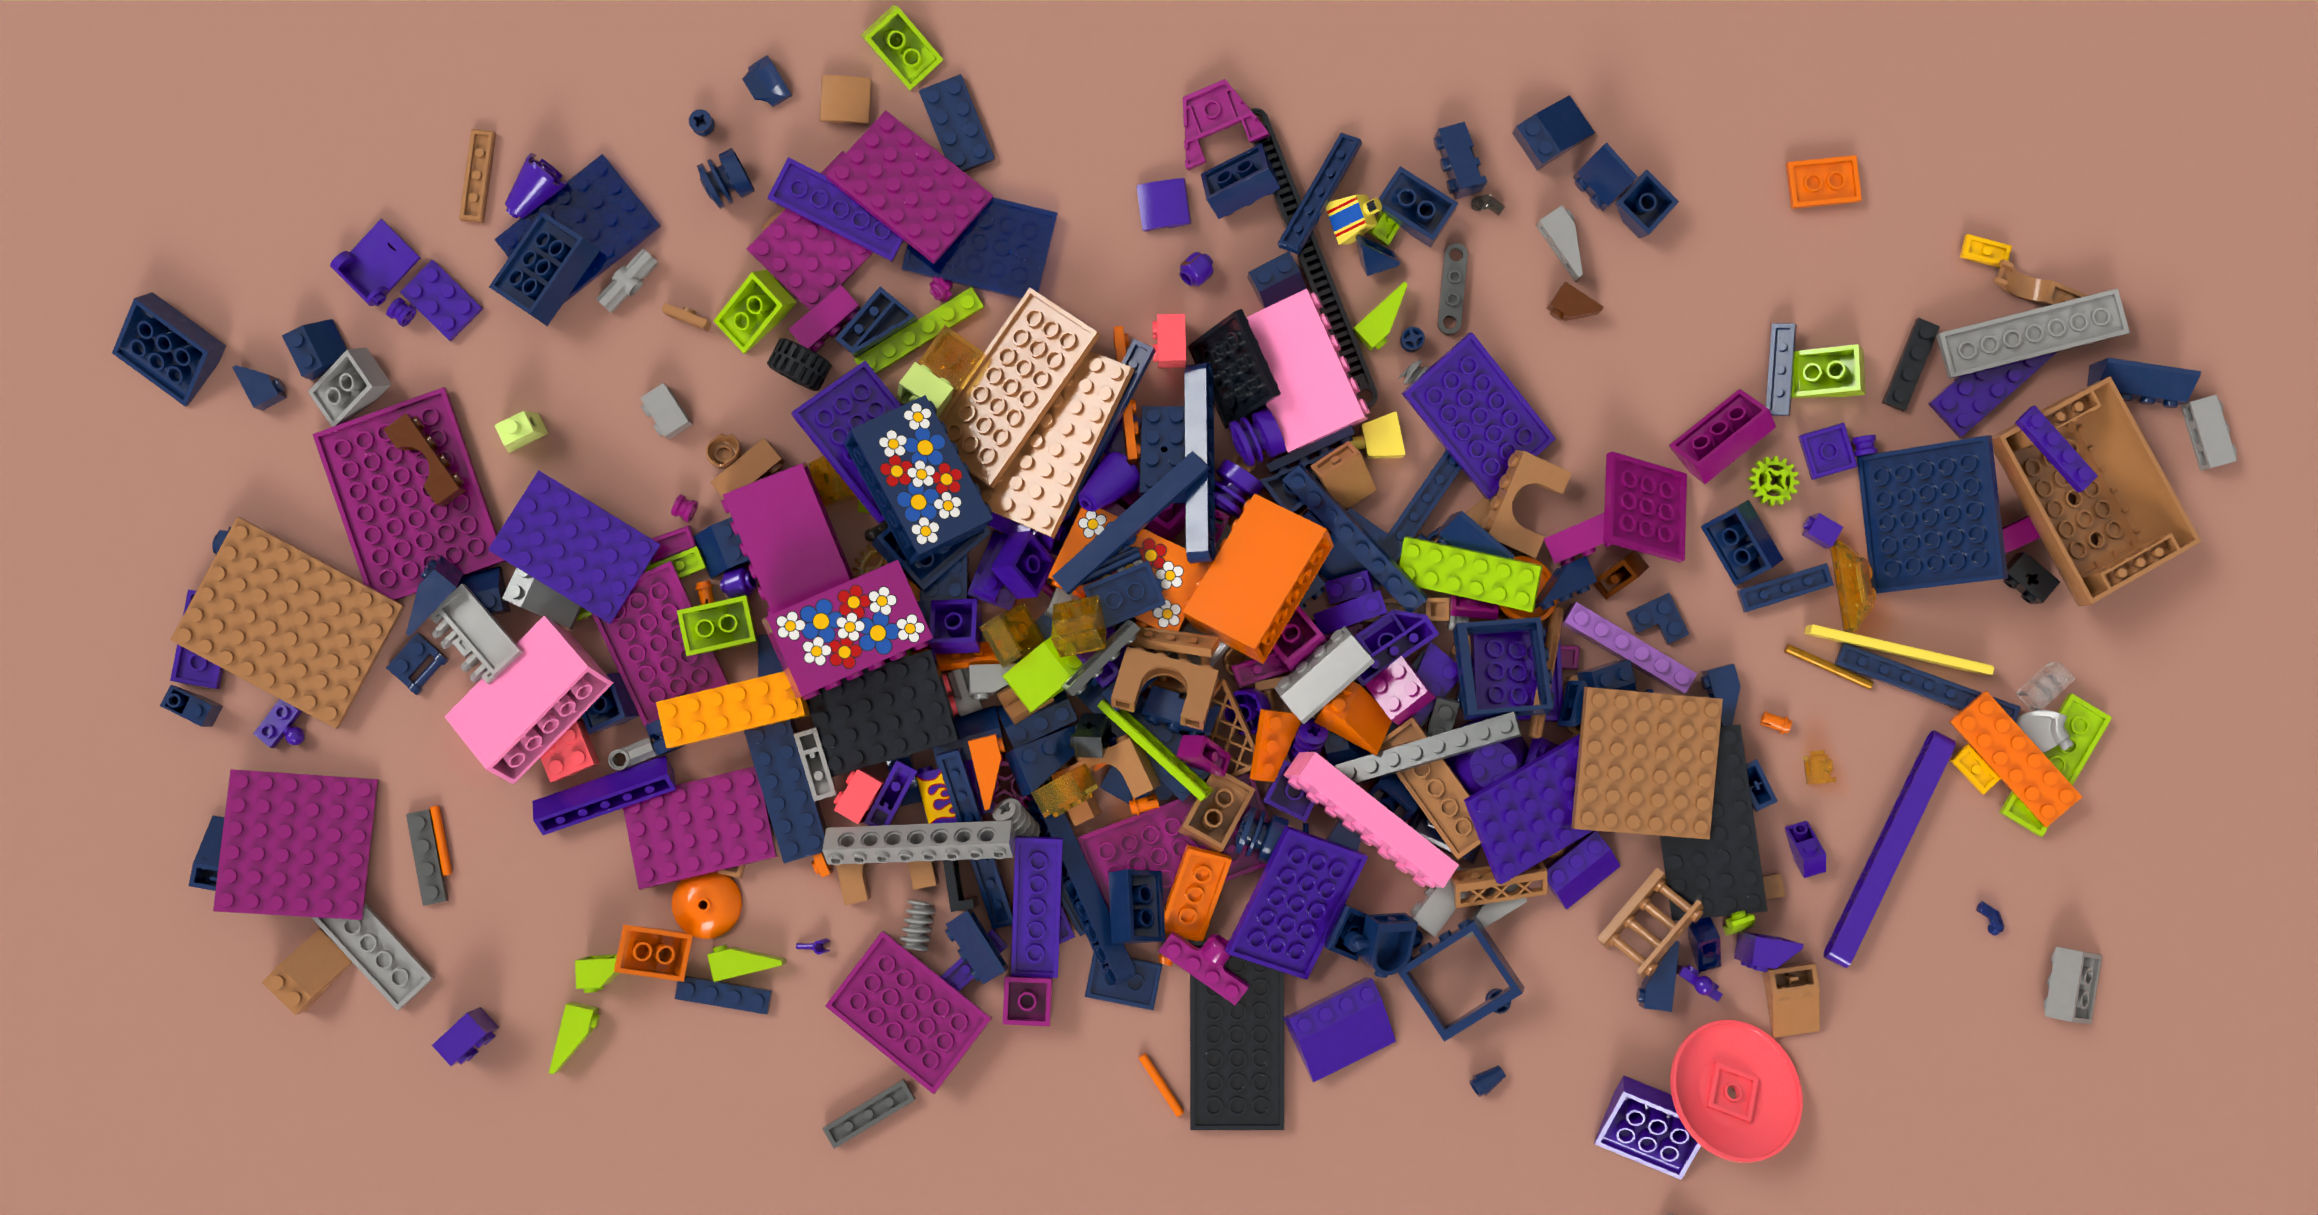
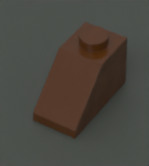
(1572, 304)
(1621, 574)

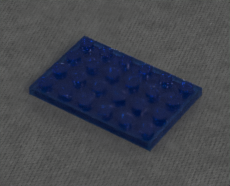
(597, 208)
(997, 252)

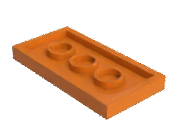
(1195, 892)

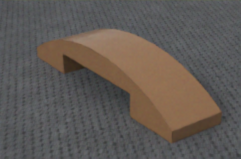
(1435, 608)

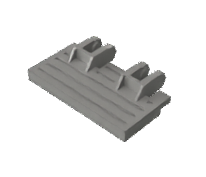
(474, 632)

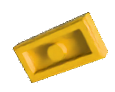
(1984, 250)
(1975, 769)

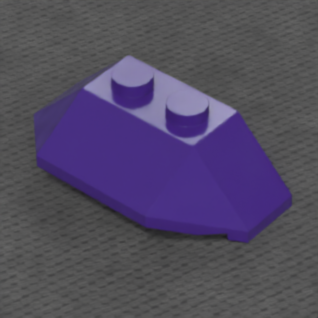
(1393, 636)

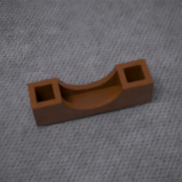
(441, 483)

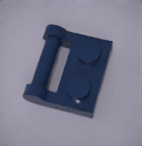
(412, 658)

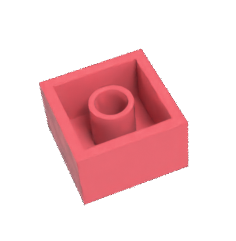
(1171, 340)
(570, 754)
(859, 795)

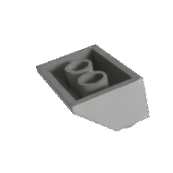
(2072, 985)

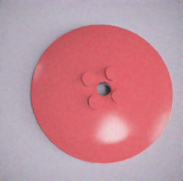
(1765, 1085)

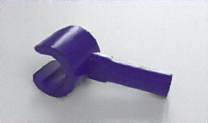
(817, 946)

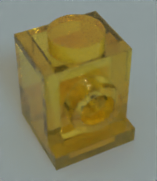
(1818, 768)

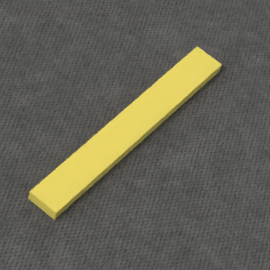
(1899, 650)

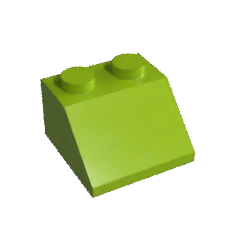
(595, 972)

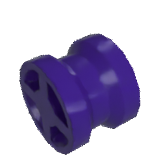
(401, 312)
(1865, 445)

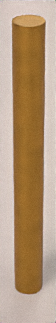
(1828, 666)

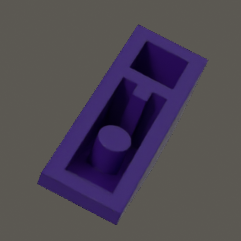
(1350, 612)
(891, 795)

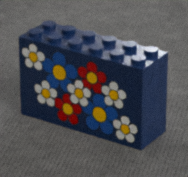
(918, 479)

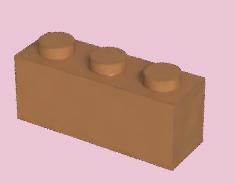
(750, 467)

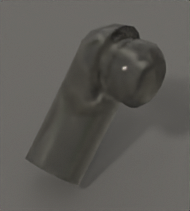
(1487, 202)
(871, 534)

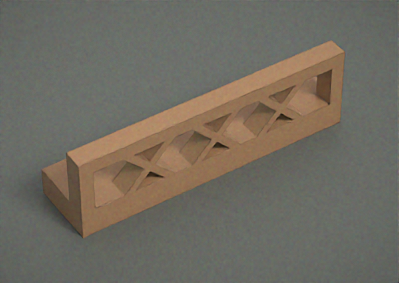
(1481, 878)

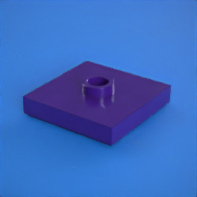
(1827, 451)

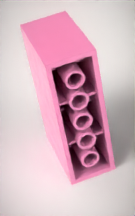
(1309, 372)
(529, 702)

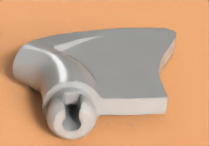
(2045, 729)

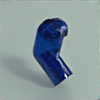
(1994, 916)

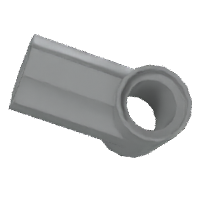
(965, 703)
(634, 754)

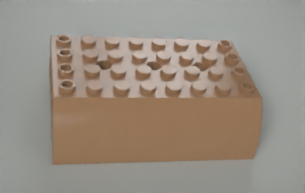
(2124, 507)

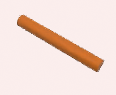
(441, 840)
(1161, 1085)

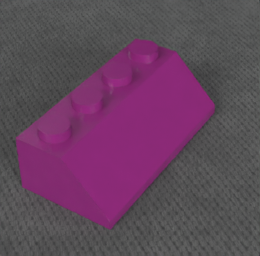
(1723, 435)

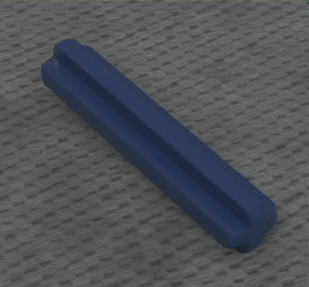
(1115, 563)

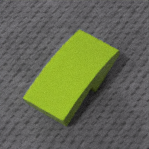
(1739, 922)

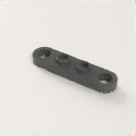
(1452, 289)

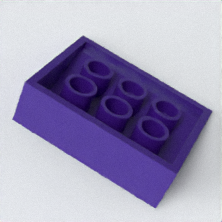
(1340, 1028)
(1647, 1129)

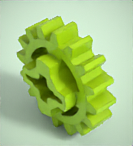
(1779, 485)

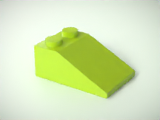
(901, 47)
(754, 310)
(1829, 372)
(717, 626)
(1041, 675)

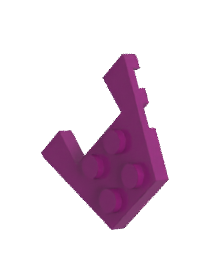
(1211, 112)

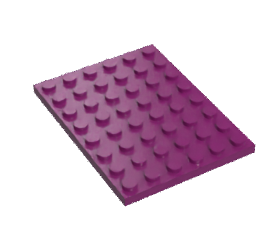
(387, 509)

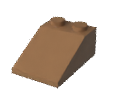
(1215, 817)
(307, 972)

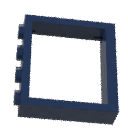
(1540, 658)
(1446, 939)

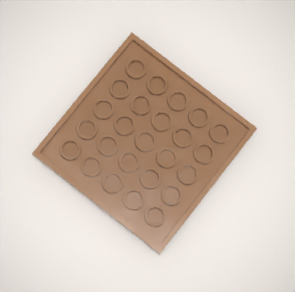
(1646, 763)

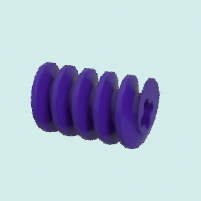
(1308, 739)

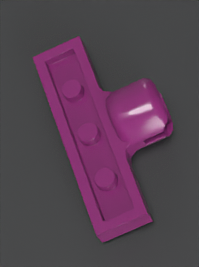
(1206, 964)

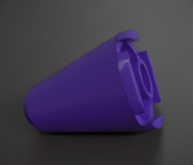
(533, 187)
(1109, 482)

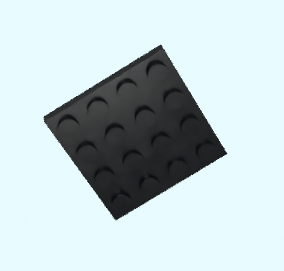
(1239, 368)

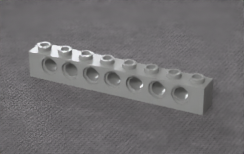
(919, 842)

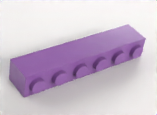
(1628, 647)

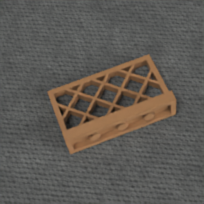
(1244, 727)

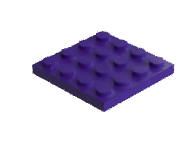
(1506, 672)

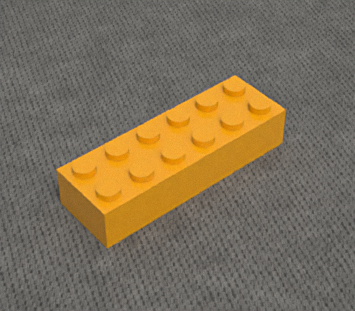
(729, 709)

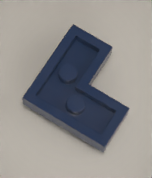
(1660, 612)

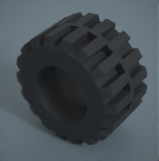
(799, 364)

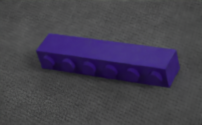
(603, 795)

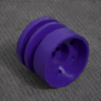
(1253, 438)
(1233, 488)

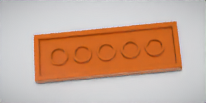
(2015, 759)

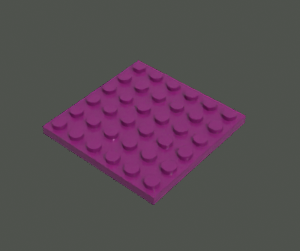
(296, 845)

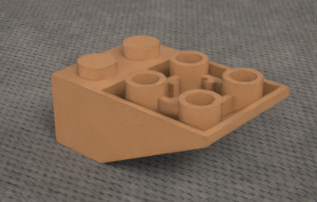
(1793, 998)

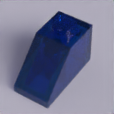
(1705, 944)

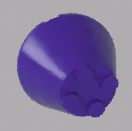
(1488, 764)

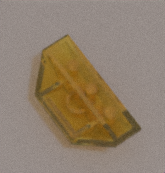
(1853, 585)

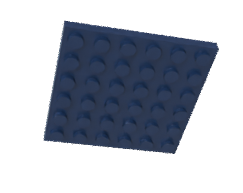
(1932, 515)

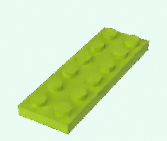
(1471, 573)
(2085, 727)

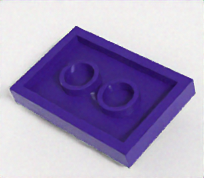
(441, 300)

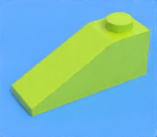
(1378, 323)
(735, 961)
(575, 1027)

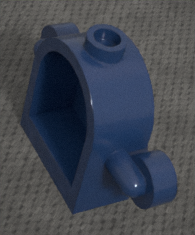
(1385, 942)

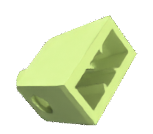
(519, 430)

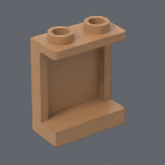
(1345, 475)

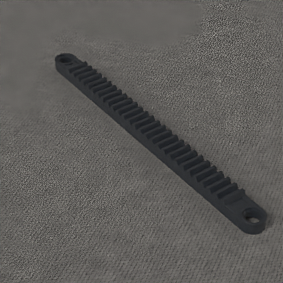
(1315, 267)

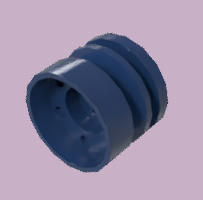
(725, 178)
(1259, 834)

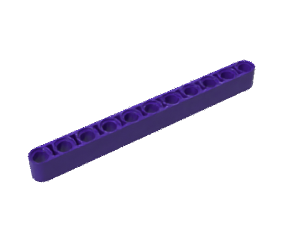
(1889, 849)

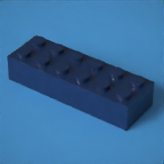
(786, 791)

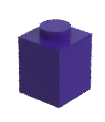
(1821, 530)

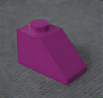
(1203, 754)

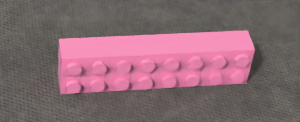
(1370, 820)

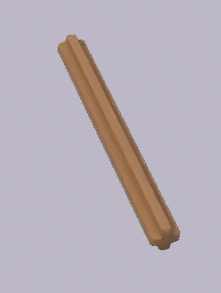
(1552, 643)

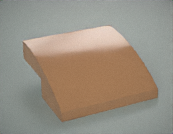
(845, 99)

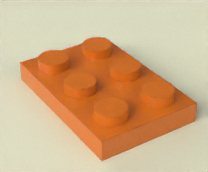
(1823, 182)

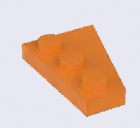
(1272, 743)

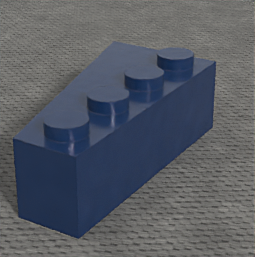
(1282, 494)

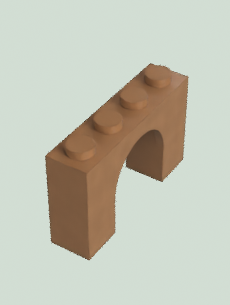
(1500, 522)
(1141, 666)
(1129, 760)
(855, 886)

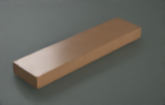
(477, 176)

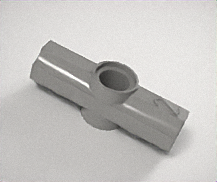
(627, 280)

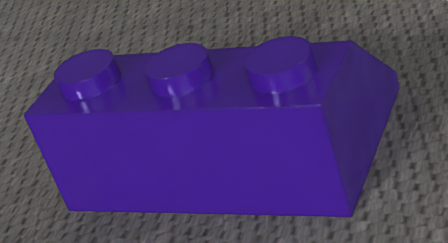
(1580, 868)
(1764, 951)

